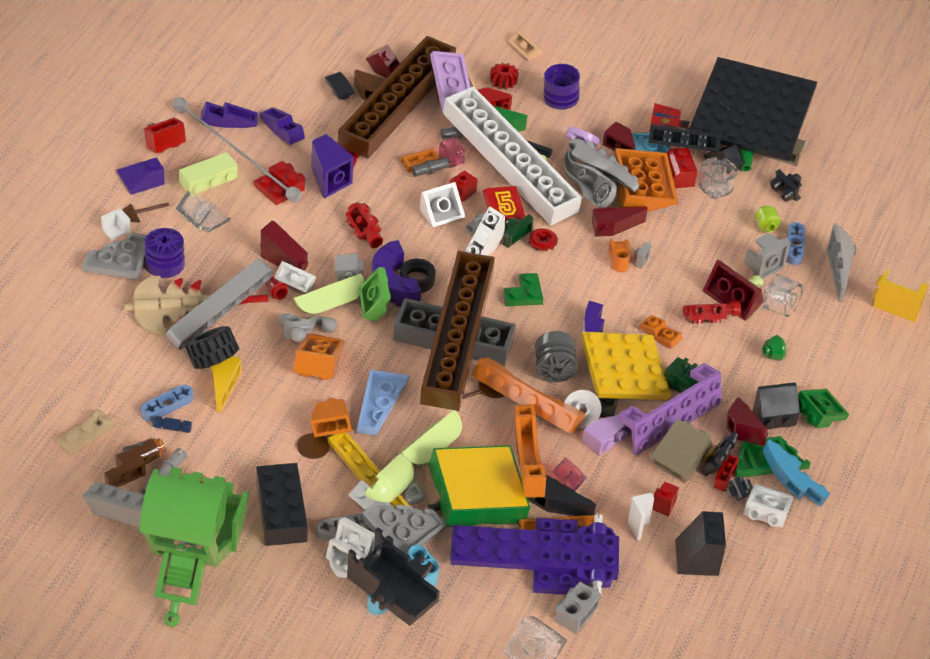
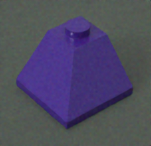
(142, 175)

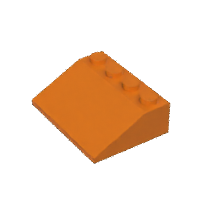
(654, 180)

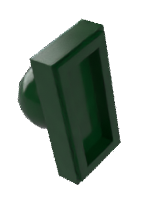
(516, 229)

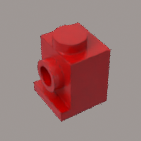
(665, 498)

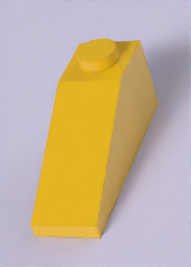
(224, 379)

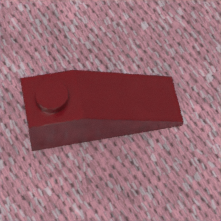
(616, 220)

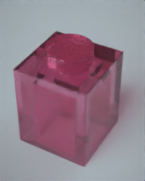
(452, 151)
(569, 474)

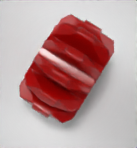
(504, 75)

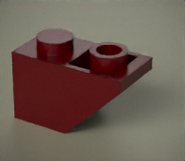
(383, 61)

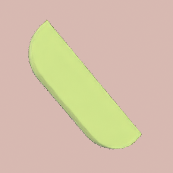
(330, 295)
(437, 436)
(392, 480)

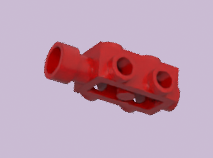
(364, 223)
(708, 312)

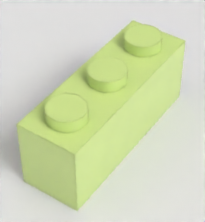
(208, 173)

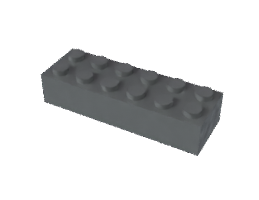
(419, 321)

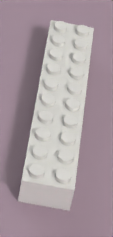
(512, 155)

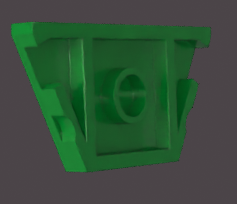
(753, 462)

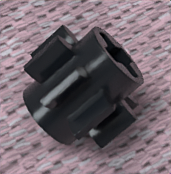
(739, 488)

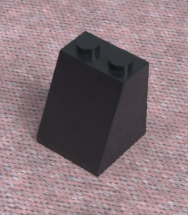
(701, 545)

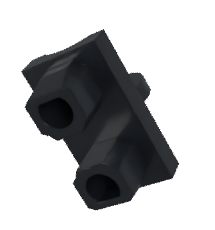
(790, 183)

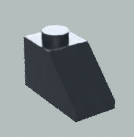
(729, 152)

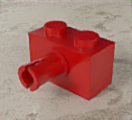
(165, 135)

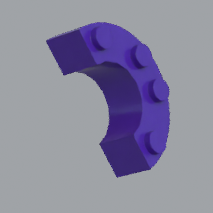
(392, 258)

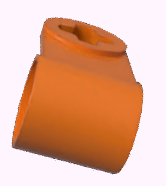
(619, 254)

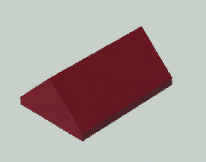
(728, 285)

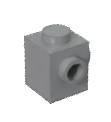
(348, 266)

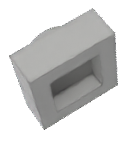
(642, 255)

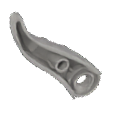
(603, 163)
(594, 184)

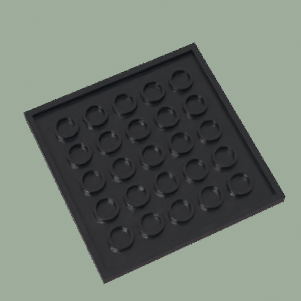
(754, 107)

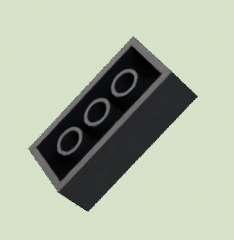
(281, 504)

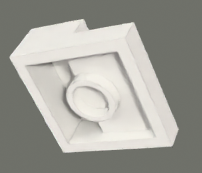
(768, 505)

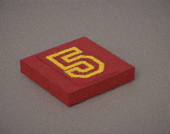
(505, 200)

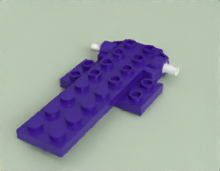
(553, 550)

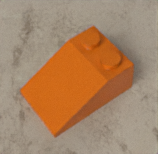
(318, 356)

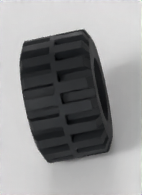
(212, 347)

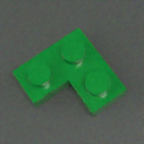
(527, 294)

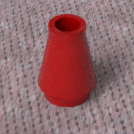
(277, 288)

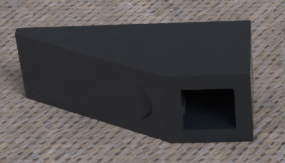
(563, 500)

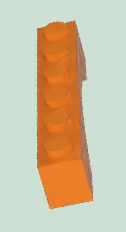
(547, 407)
(531, 468)

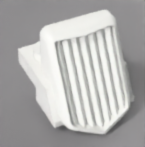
(348, 536)

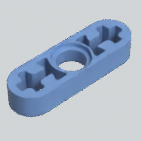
(792, 237)
(179, 396)

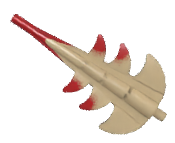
(152, 305)

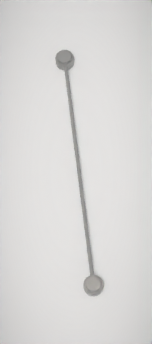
(292, 193)

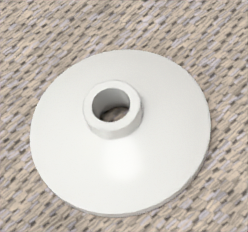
(588, 400)

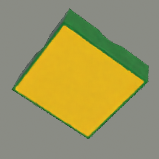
(478, 485)

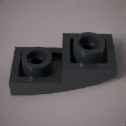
(340, 85)

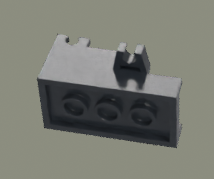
(394, 579)

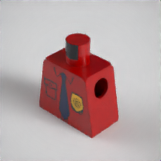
(667, 116)

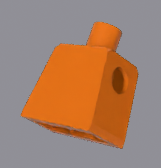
(330, 418)

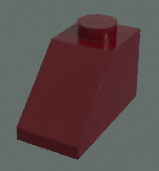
(618, 137)

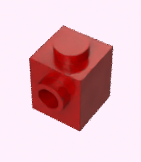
(465, 184)

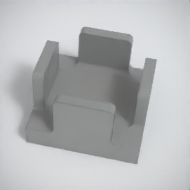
(769, 259)

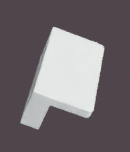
(640, 513)

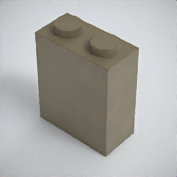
(681, 450)

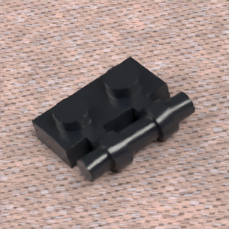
(720, 453)

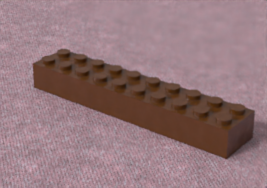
(392, 100)
(457, 331)

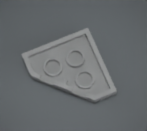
(118, 258)
(404, 524)

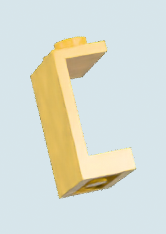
(899, 299)

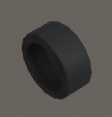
(423, 266)

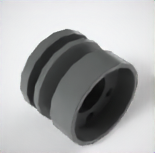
(556, 356)

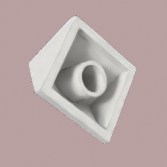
(441, 205)

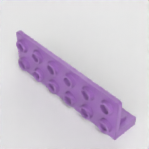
(688, 406)

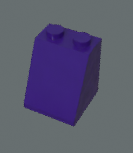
(331, 165)

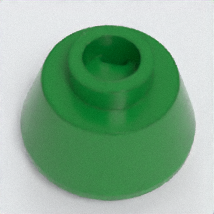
(775, 348)

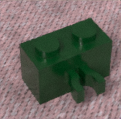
(678, 374)

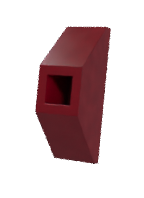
(746, 424)

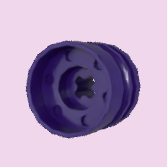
(561, 86)
(164, 252)

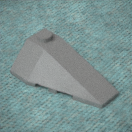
(840, 254)

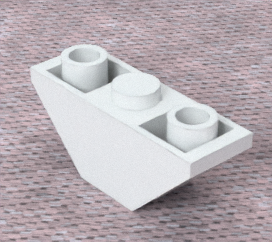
(488, 233)

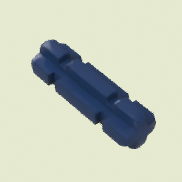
(172, 424)

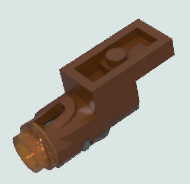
(132, 461)

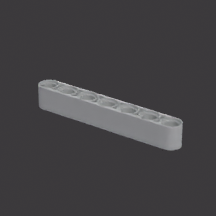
(219, 303)

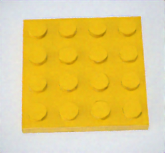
(625, 366)

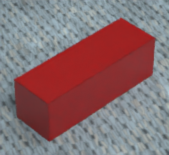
(726, 473)

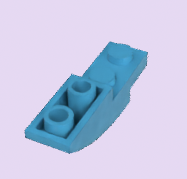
(787, 471)

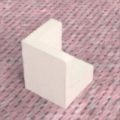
(115, 224)

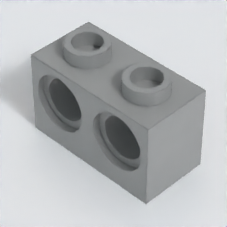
(577, 607)

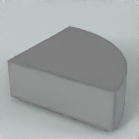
(413, 494)

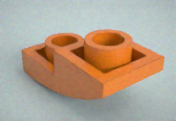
(662, 334)

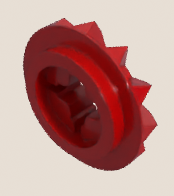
(543, 234)

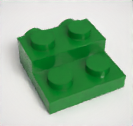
(820, 407)

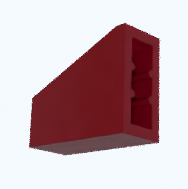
(279, 246)

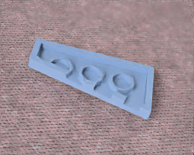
(379, 398)

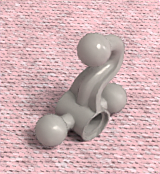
(296, 327)

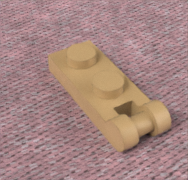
(86, 432)

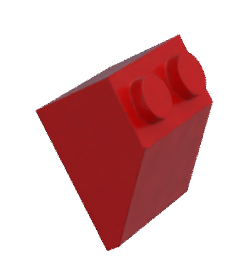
(682, 167)

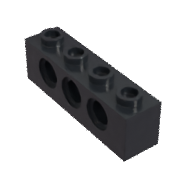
(685, 137)

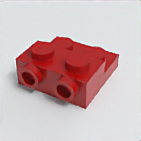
(286, 175)

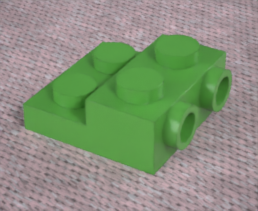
(375, 295)

